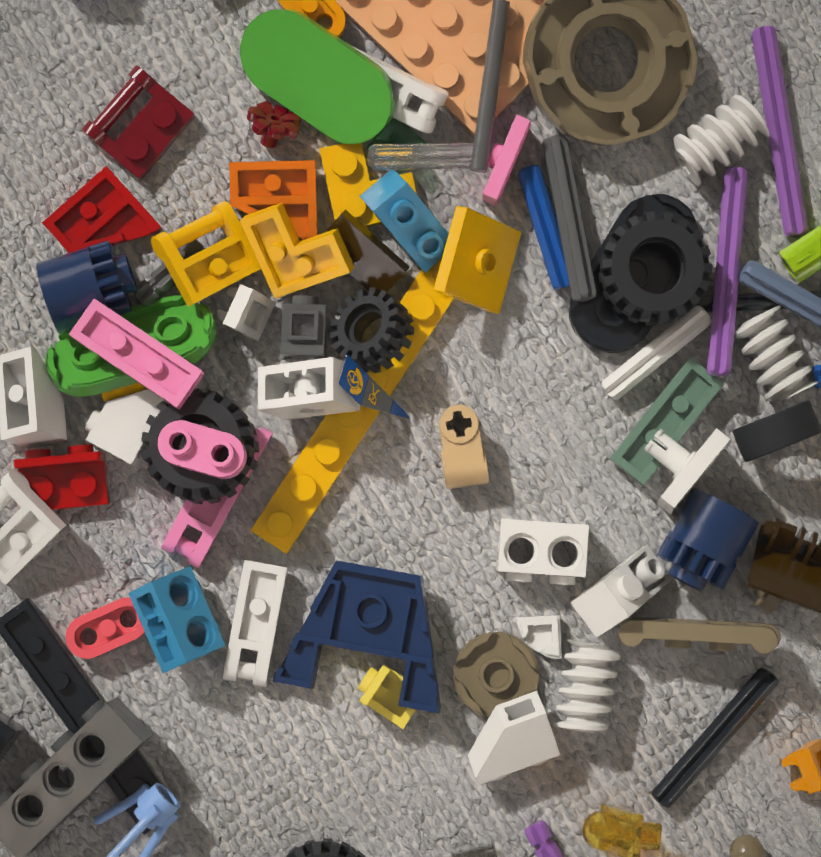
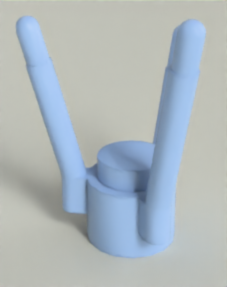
(155, 808)

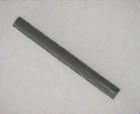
(490, 86)

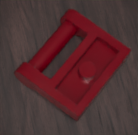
(148, 133)

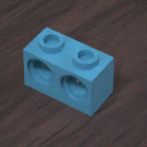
(407, 219)
(173, 620)

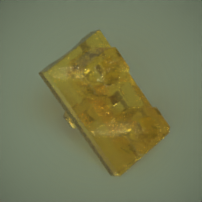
(621, 831)

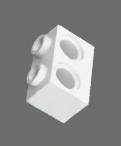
(543, 538)

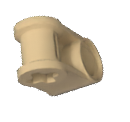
(462, 456)

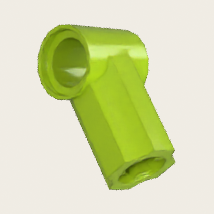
(803, 256)

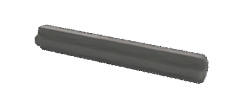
(569, 218)

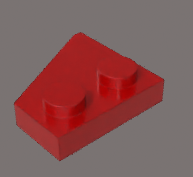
(100, 213)

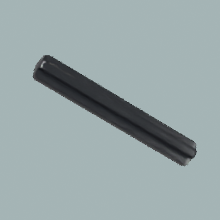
(715, 737)

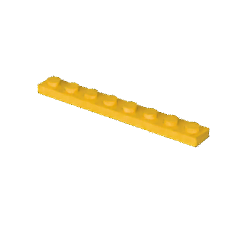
(342, 432)

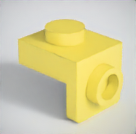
(383, 694)

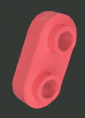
(109, 629)

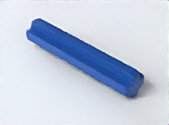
(544, 224)

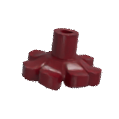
(273, 123)

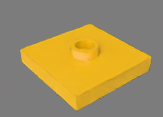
(477, 260)

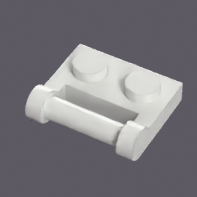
(27, 529)

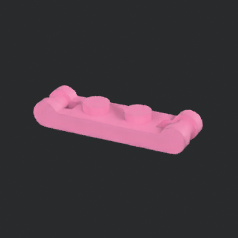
(206, 516)

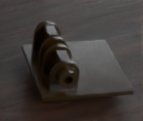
(787, 564)

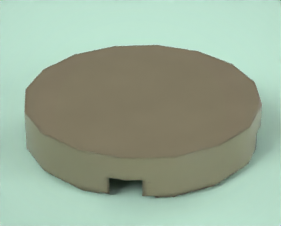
(494, 671)

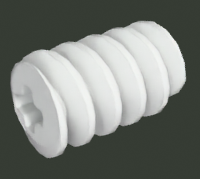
(717, 137)
(774, 356)
(587, 687)

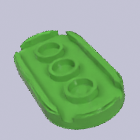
(317, 76)
(168, 320)

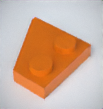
(271, 182)

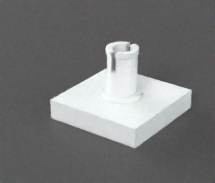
(685, 465)

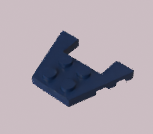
(372, 614)

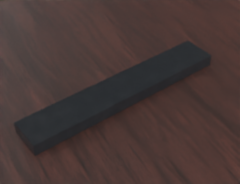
(67, 690)

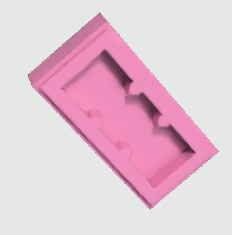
(504, 159)

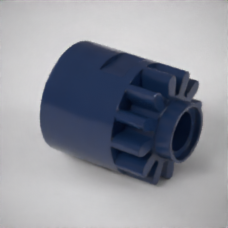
(84, 275)
(706, 541)

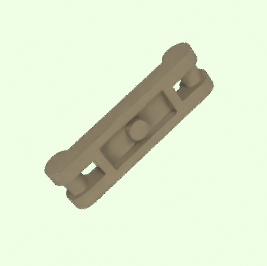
(718, 634)

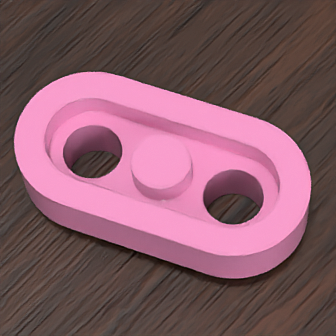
(200, 449)

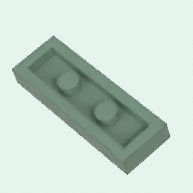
(673, 412)

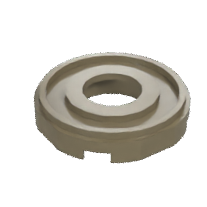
(648, 100)

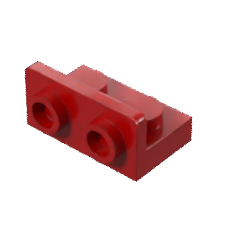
(67, 479)

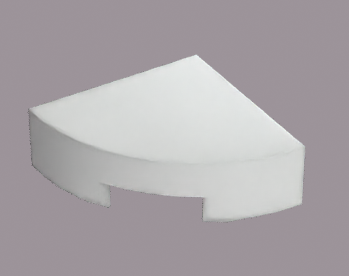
(541, 634)

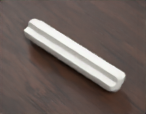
(656, 352)

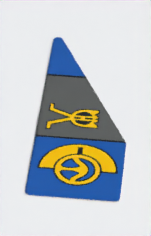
(366, 390)

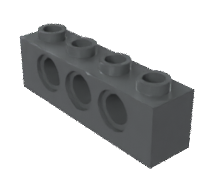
(122, 736)

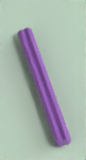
(780, 131)
(727, 271)

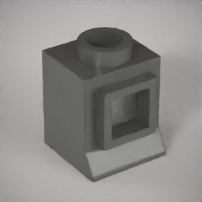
(303, 327)

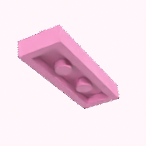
(136, 354)

